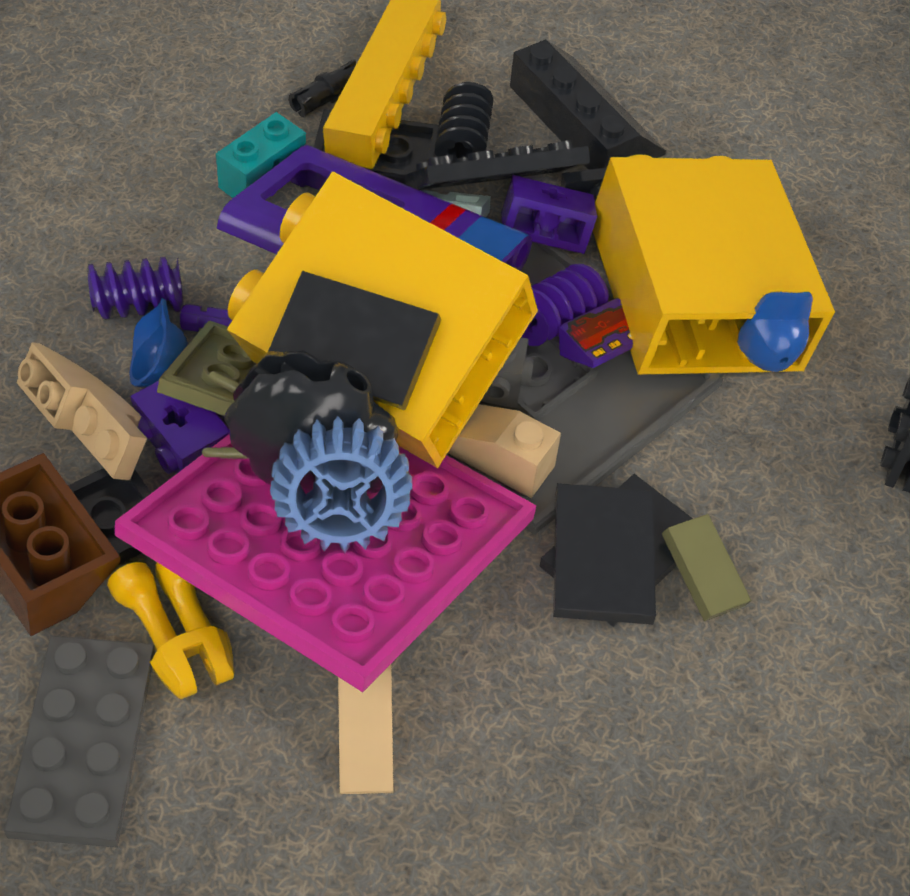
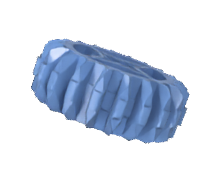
(343, 466)

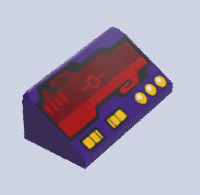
(596, 335)

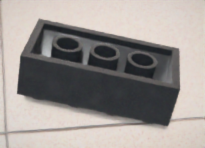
(577, 105)

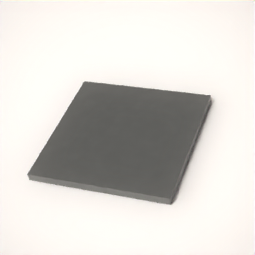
(599, 411)

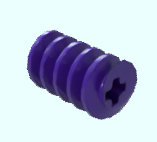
(134, 288)
(562, 299)

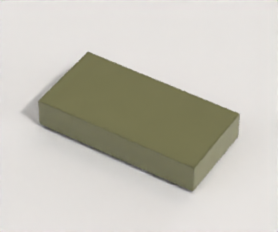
(706, 567)

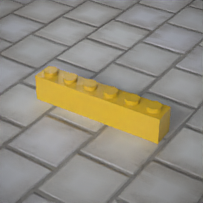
(383, 81)

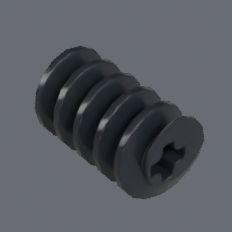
(464, 120)

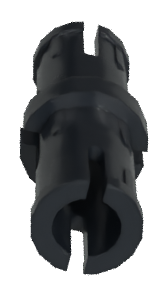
(322, 90)

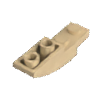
(85, 405)

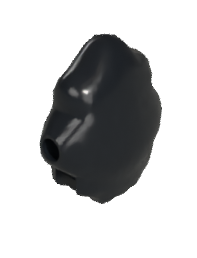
(290, 394)

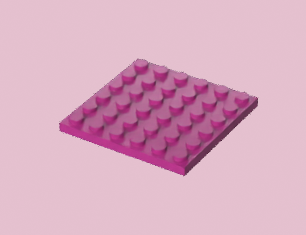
(332, 606)

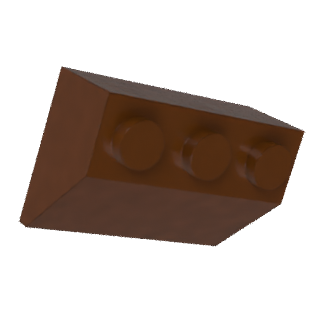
(48, 546)

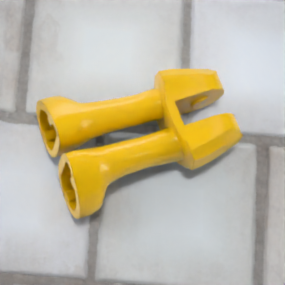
(136, 589)

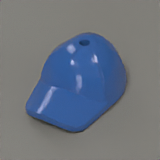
(777, 330)
(155, 346)

